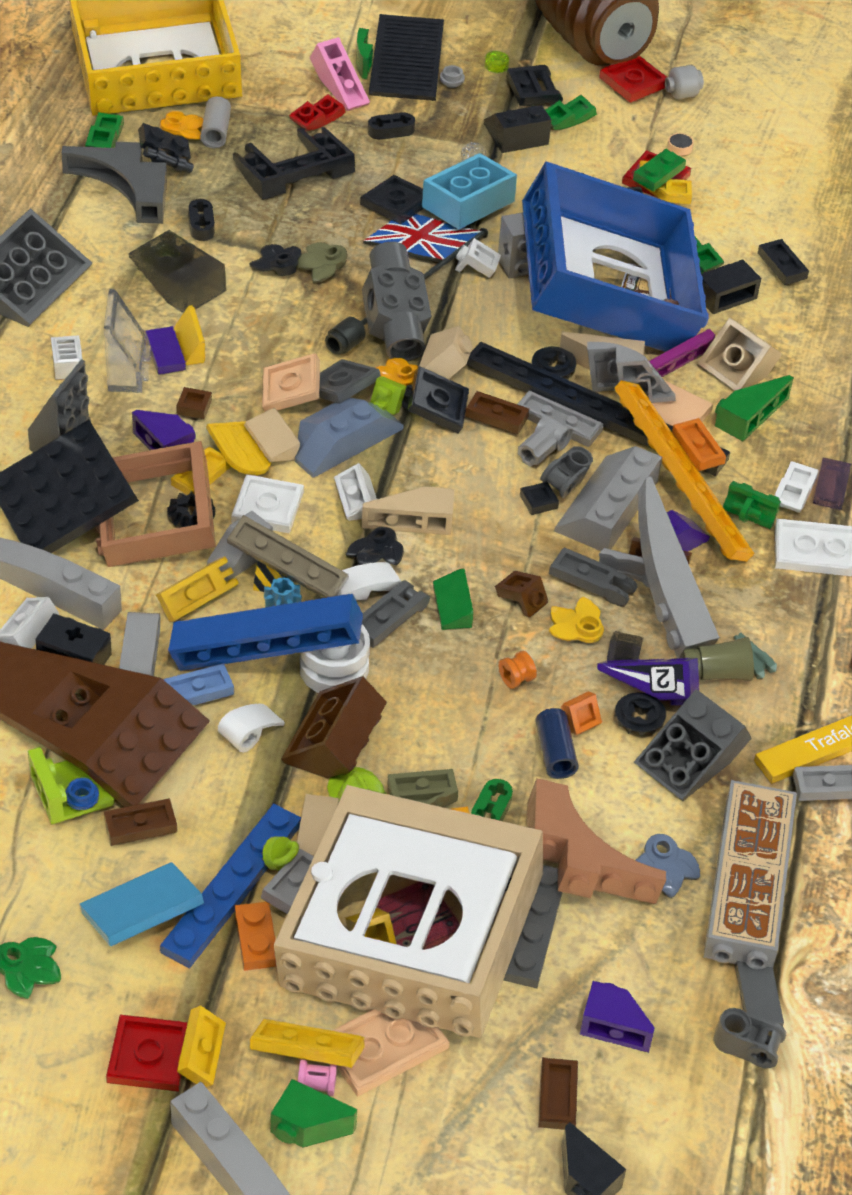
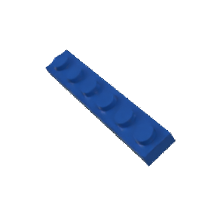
(227, 889)

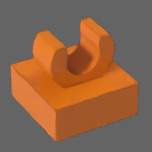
(582, 712)

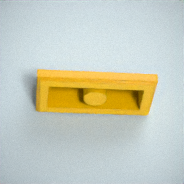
(190, 337)

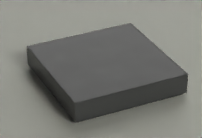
(345, 380)

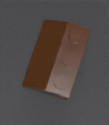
(336, 729)

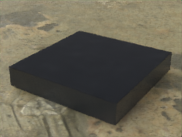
(394, 199)
(438, 399)

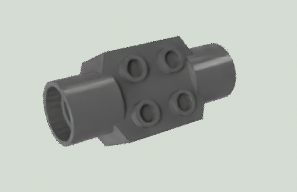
(396, 301)

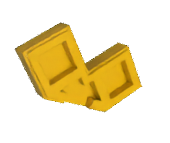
(673, 190)

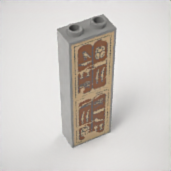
(750, 875)

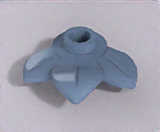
(676, 862)

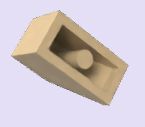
(447, 352)

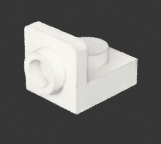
(479, 257)

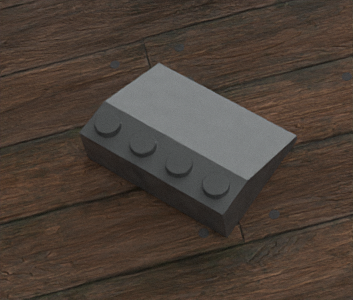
(35, 268)

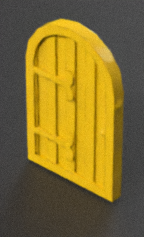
(239, 447)

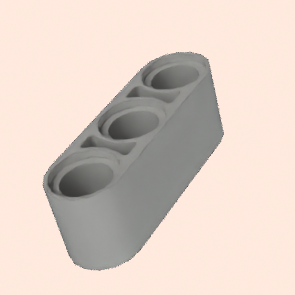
(140, 642)

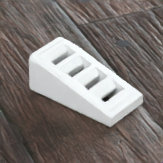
(66, 355)

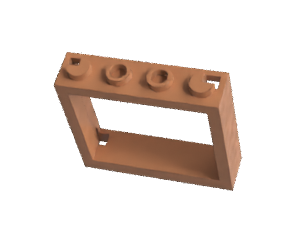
(168, 542)

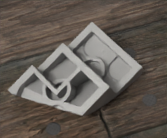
(613, 362)

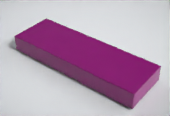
(683, 353)

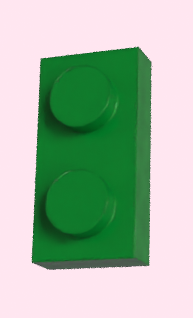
(659, 170)

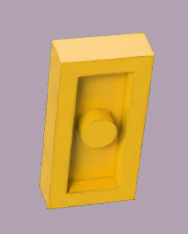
(201, 1046)

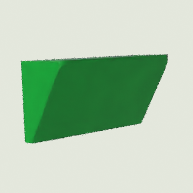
(453, 600)

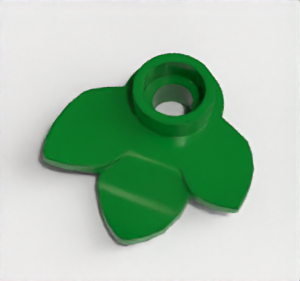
(31, 967)

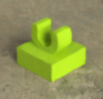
(388, 395)

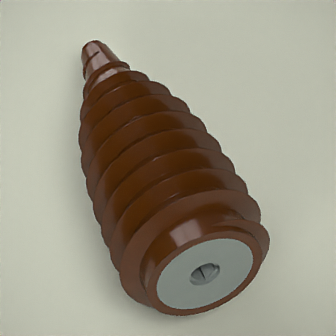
(604, 29)

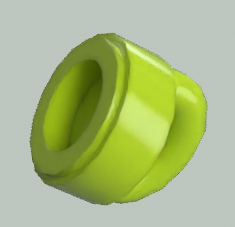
(279, 852)

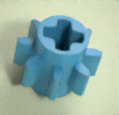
(282, 592)

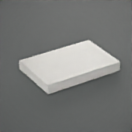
(813, 547)

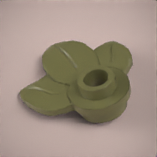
(322, 260)

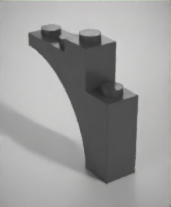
(124, 170)

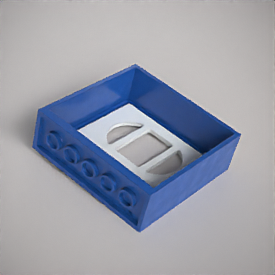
(576, 214)

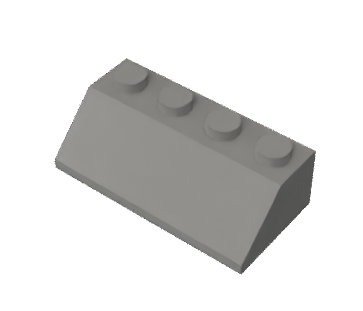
(609, 498)

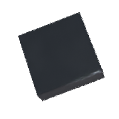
(539, 498)

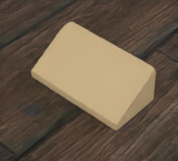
(273, 436)

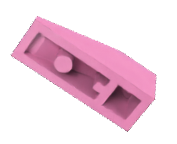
(338, 74)

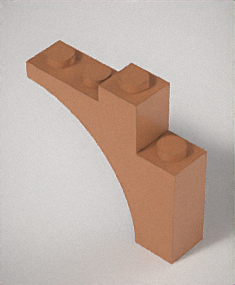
(582, 856)

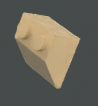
(739, 356)

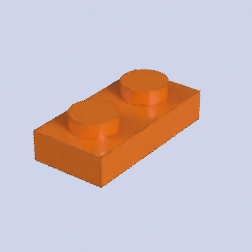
(699, 444)
(256, 935)

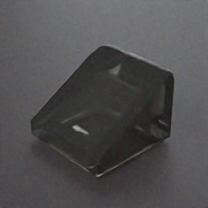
(624, 646)

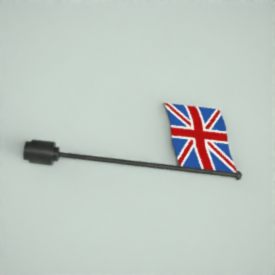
(424, 239)

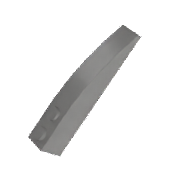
(670, 577)
(62, 581)
(222, 1144)

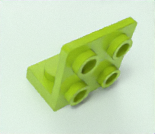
(51, 783)

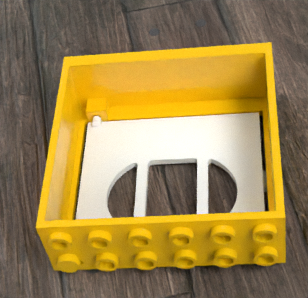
(150, 28)

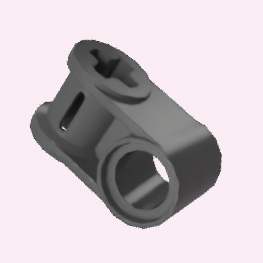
(568, 470)
(750, 1037)

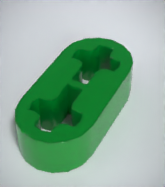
(485, 804)

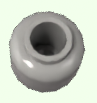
(684, 82)

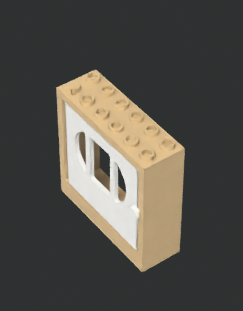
(427, 845)

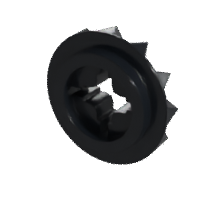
(548, 355)
(179, 513)
(643, 704)

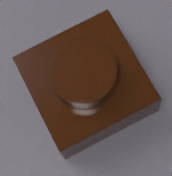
(194, 403)

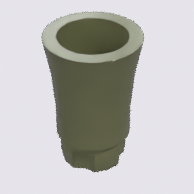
(724, 660)

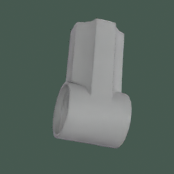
(548, 436)

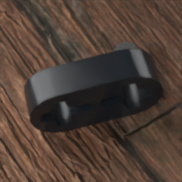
(391, 125)
(205, 219)

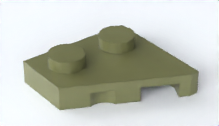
(428, 787)

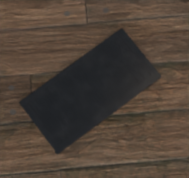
(406, 57)

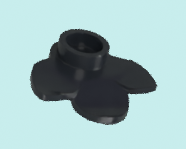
(278, 259)
(377, 545)

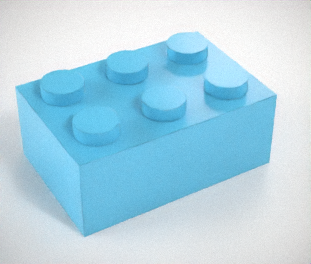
(469, 190)

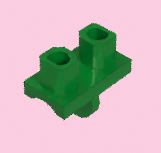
(751, 504)

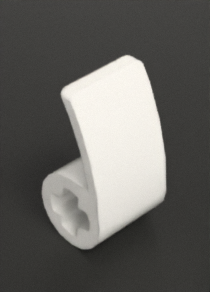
(244, 725)

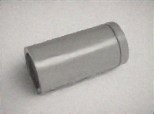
(215, 122)

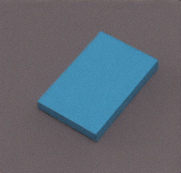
(141, 904)

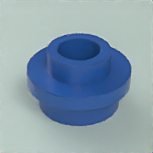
(80, 787)

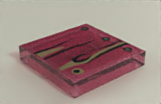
(407, 909)

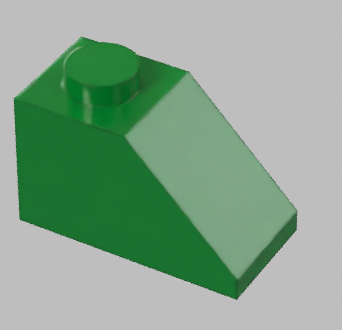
(310, 1116)

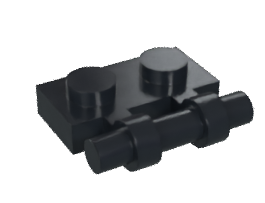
(165, 148)

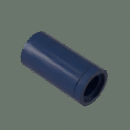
(556, 743)

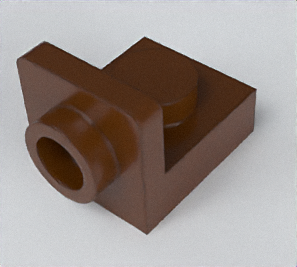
(524, 588)

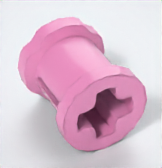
(318, 1077)

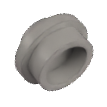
(452, 76)

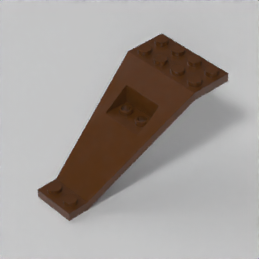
(119, 734)

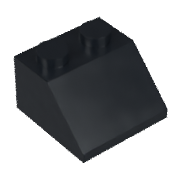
(519, 128)

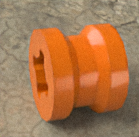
(517, 669)

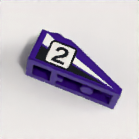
(661, 678)

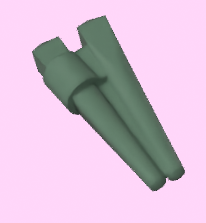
(761, 660)

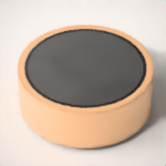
(680, 144)

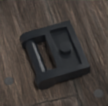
(527, 88)

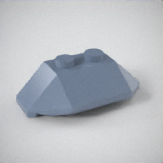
(341, 433)

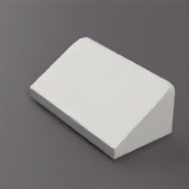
(354, 490)
(27, 622)

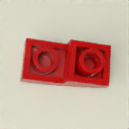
(319, 114)

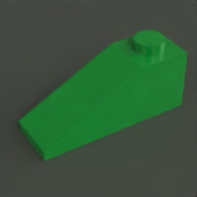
(751, 406)

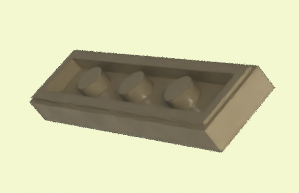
(287, 558)

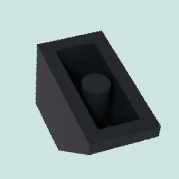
(588, 1167)

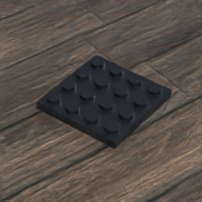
(63, 490)

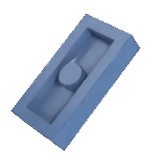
(203, 684)

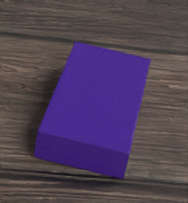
(165, 350)

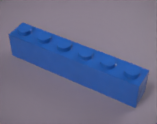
(266, 632)

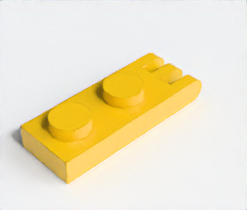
(196, 589)

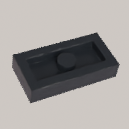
(783, 261)

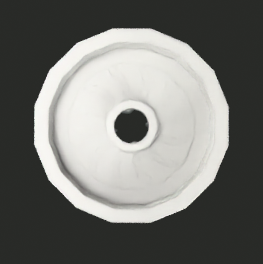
(335, 665)

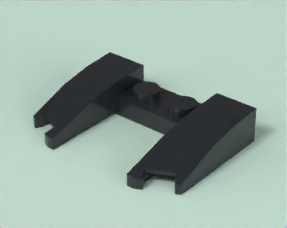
(324, 155)

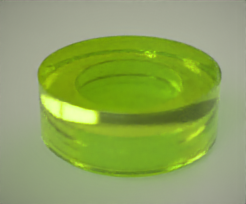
(496, 61)

